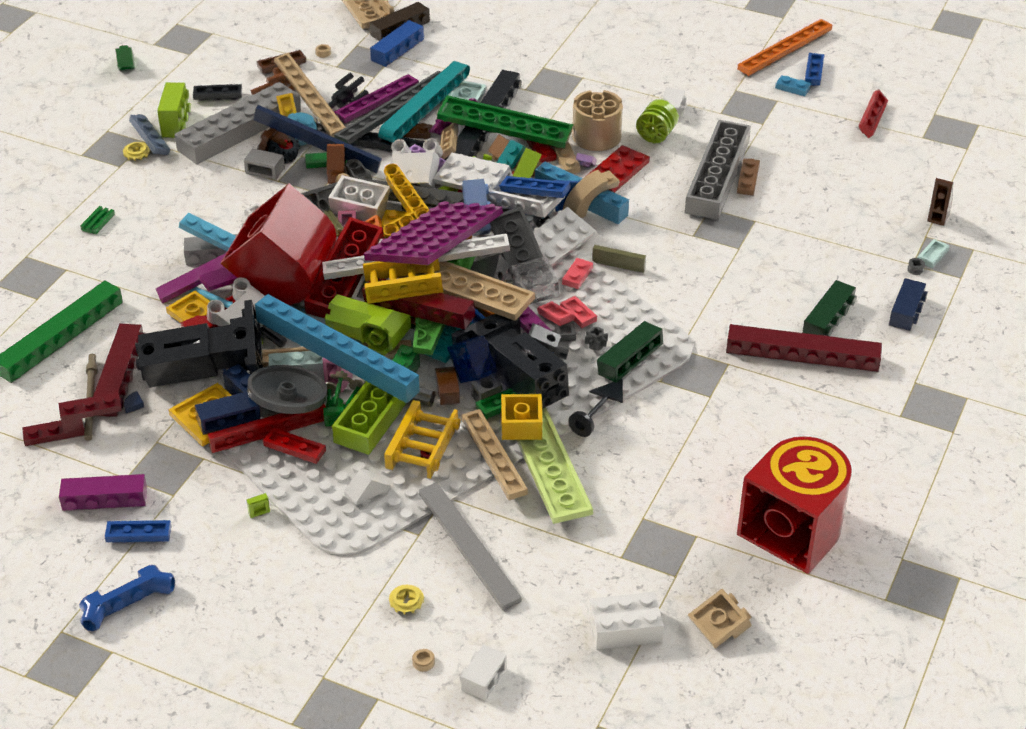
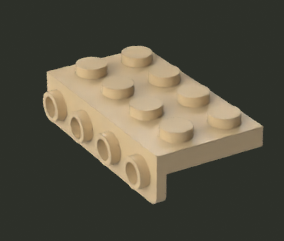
(368, 10)

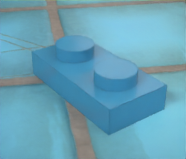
(793, 85)

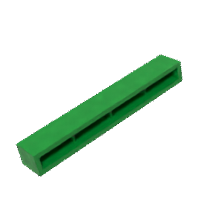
(59, 330)

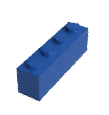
(397, 43)

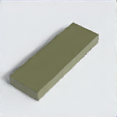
(619, 258)

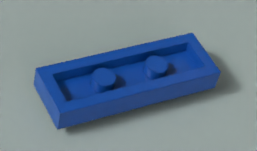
(814, 68)
(138, 531)

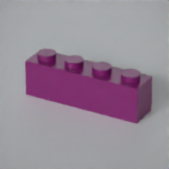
(103, 492)

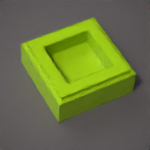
(258, 505)

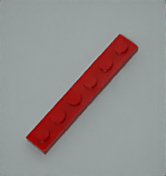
(260, 428)

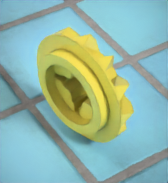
(136, 151)
(399, 594)

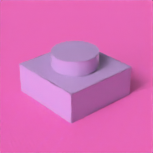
(586, 160)

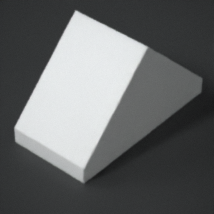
(365, 486)

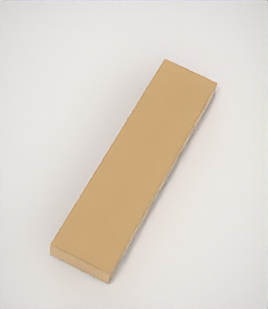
(449, 140)

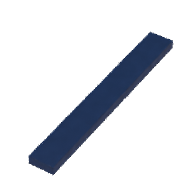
(313, 137)

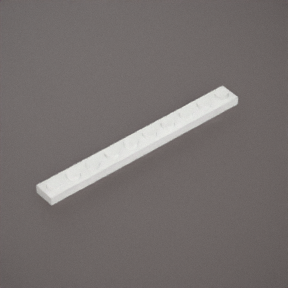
(467, 248)

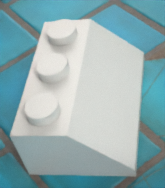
(359, 195)

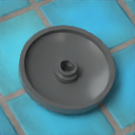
(287, 389)

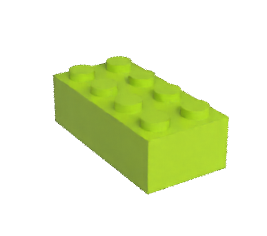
(366, 419)

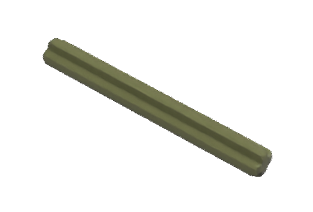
(338, 226)

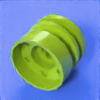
(657, 121)

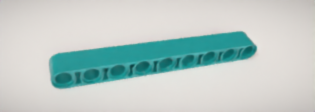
(424, 101)

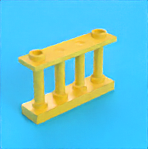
(401, 287)
(408, 427)

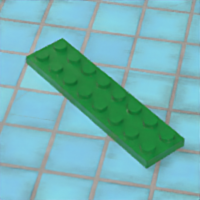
(505, 121)

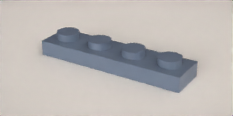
(149, 134)

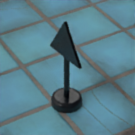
(581, 422)

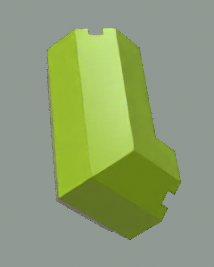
(368, 323)

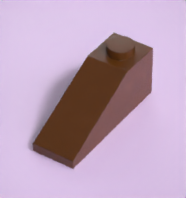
(941, 202)

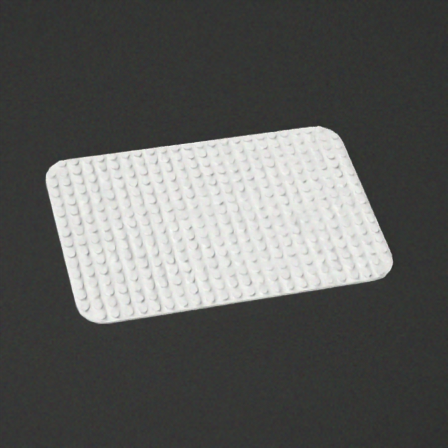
(314, 493)

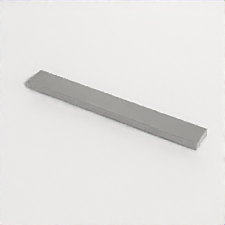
(470, 546)

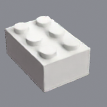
(626, 620)

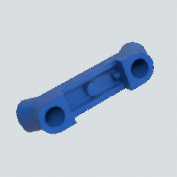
(98, 607)

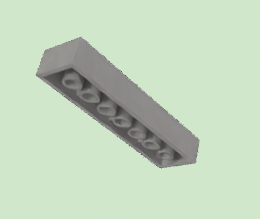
(229, 125)
(717, 169)

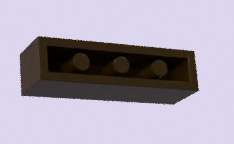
(385, 25)

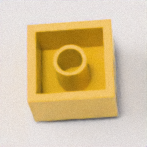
(521, 416)

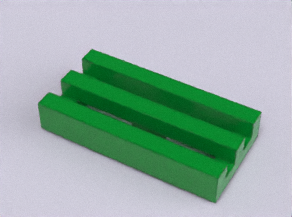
(94, 220)

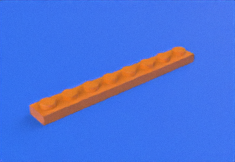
(784, 47)

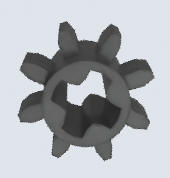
(596, 338)

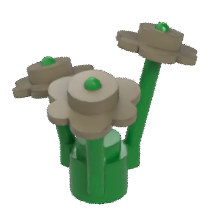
(333, 389)

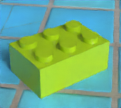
(173, 109)

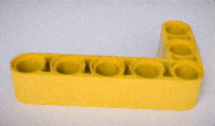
(406, 195)

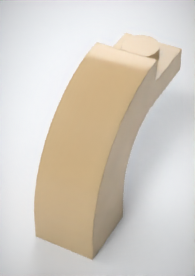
(588, 189)

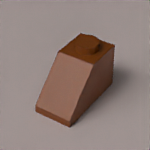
(335, 161)

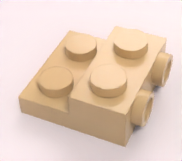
(720, 618)

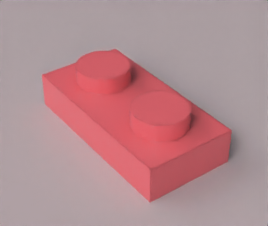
(577, 273)
(583, 314)

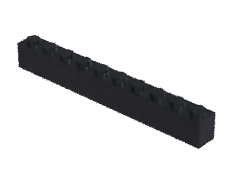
(499, 95)

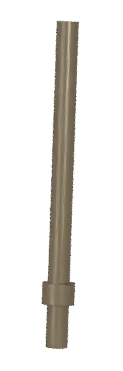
(91, 371)

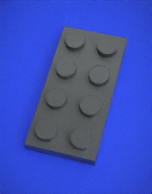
(520, 237)

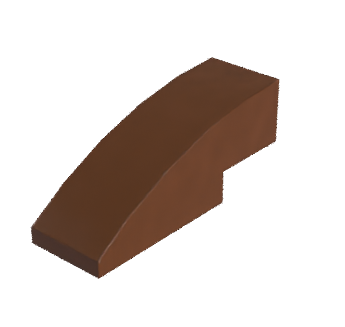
(447, 385)

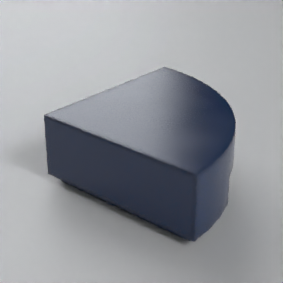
(133, 402)

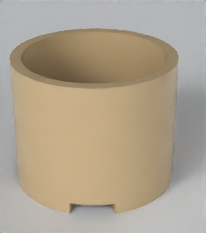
(597, 120)

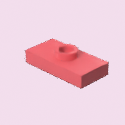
(556, 313)

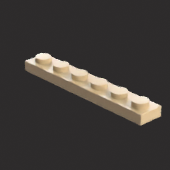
(494, 455)

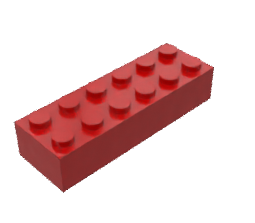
(353, 242)

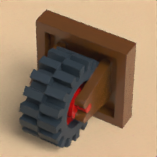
(279, 143)

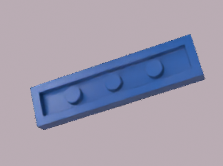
(535, 186)

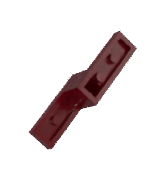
(71, 418)

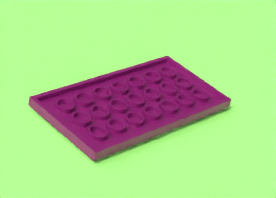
(433, 233)

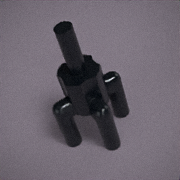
(346, 94)

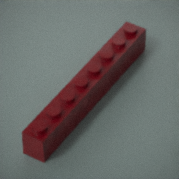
(804, 347)

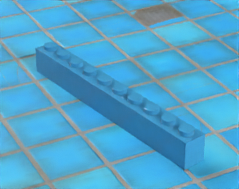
(337, 348)

